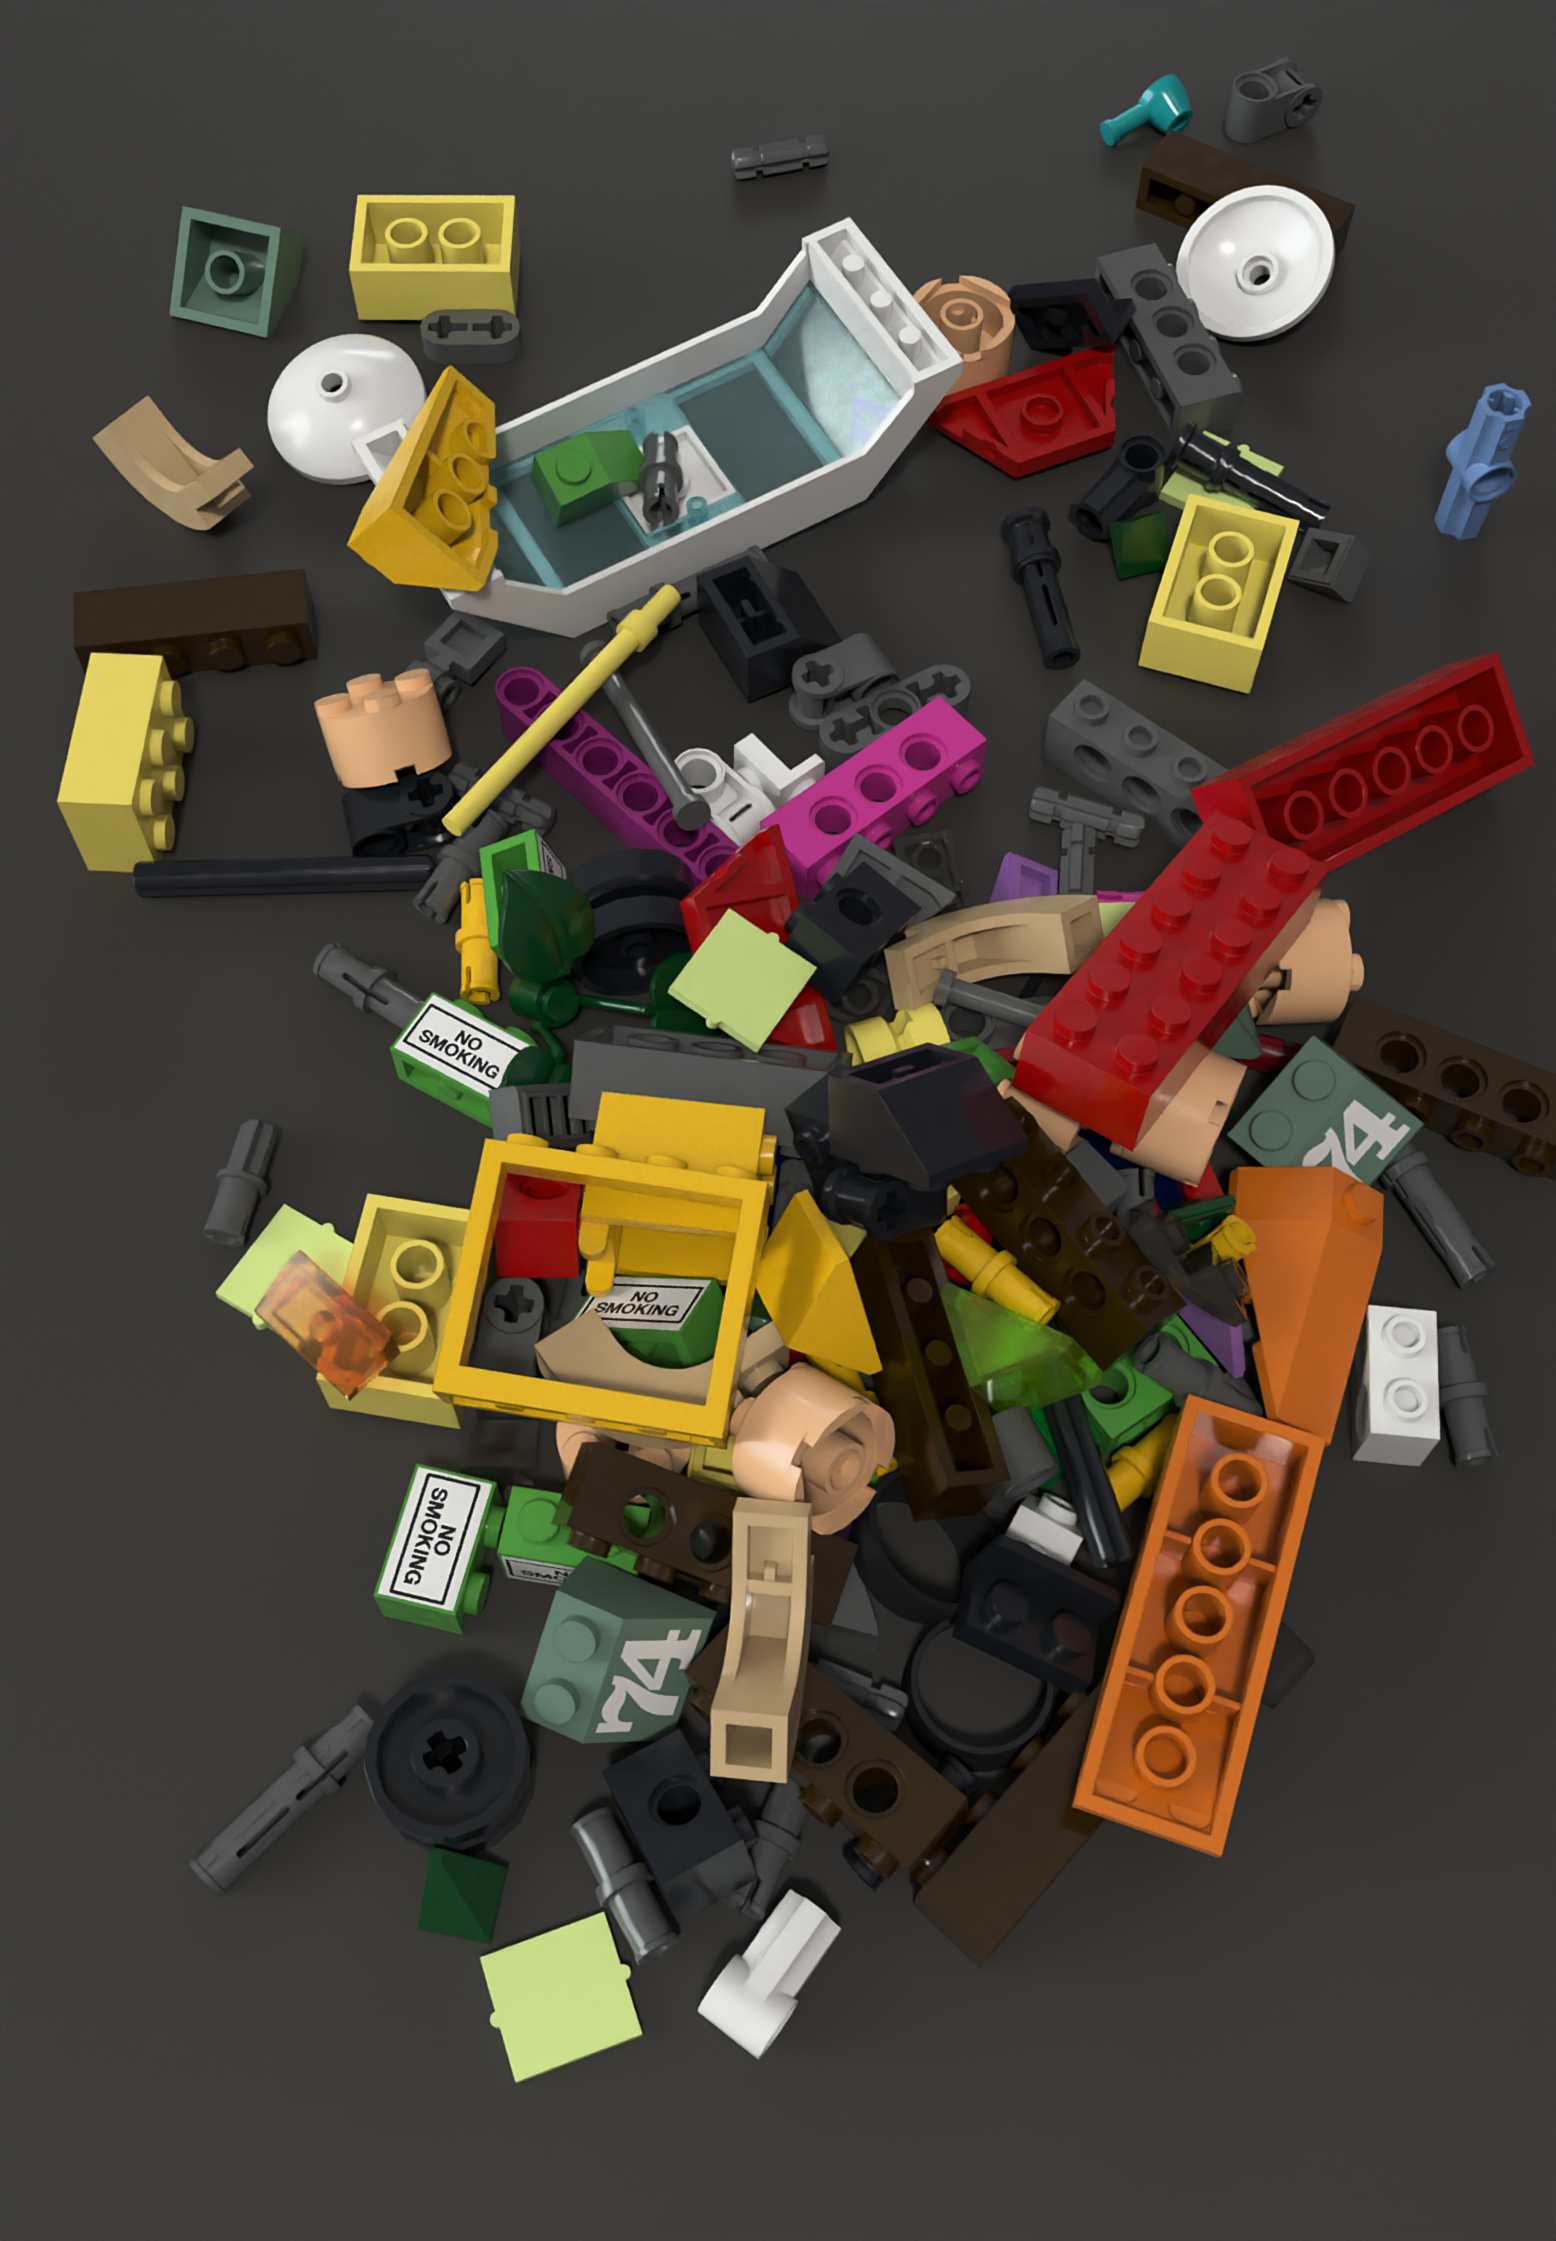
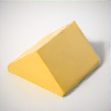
(813, 1290)

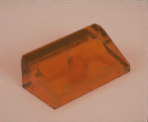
(327, 1326)

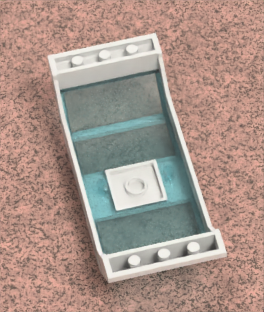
(771, 426)

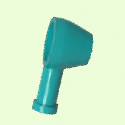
(1162, 106)

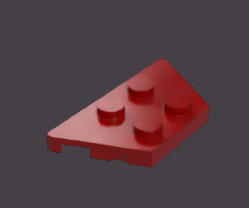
(1036, 413)
(762, 890)

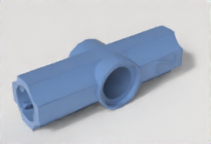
(1482, 461)

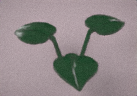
(539, 931)

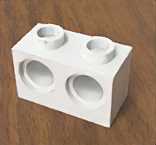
(1395, 1387)

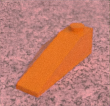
(1308, 1284)

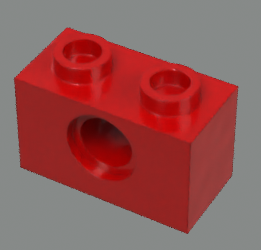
(538, 1228)

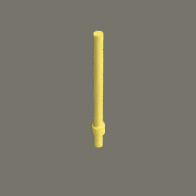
(632, 635)

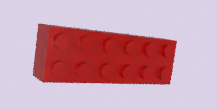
(1380, 765)
(1169, 980)

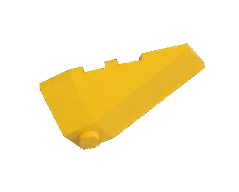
(435, 497)

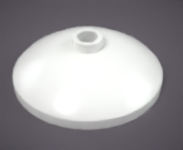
(1250, 236)
(317, 425)

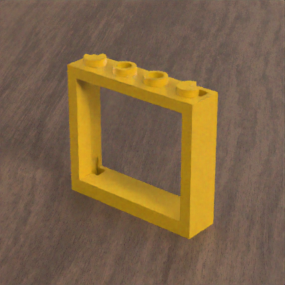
(583, 1404)

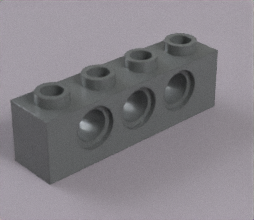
(1169, 345)
(1128, 760)

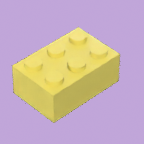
(434, 254)
(1218, 593)
(125, 762)
(405, 1278)

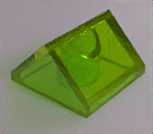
(1014, 1357)

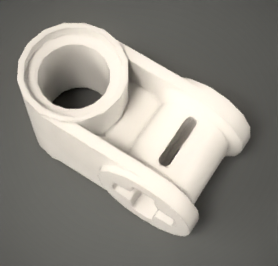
(733, 802)

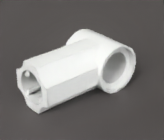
(760, 1988)

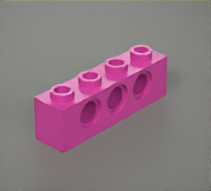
(886, 771)

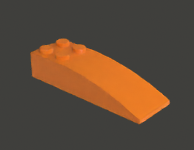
(1199, 1625)

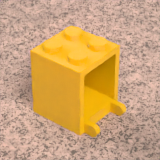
(660, 1234)

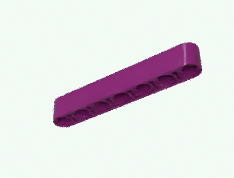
(584, 752)

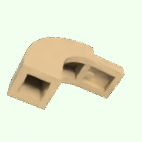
(170, 470)
(992, 941)
(591, 1357)
(767, 1642)

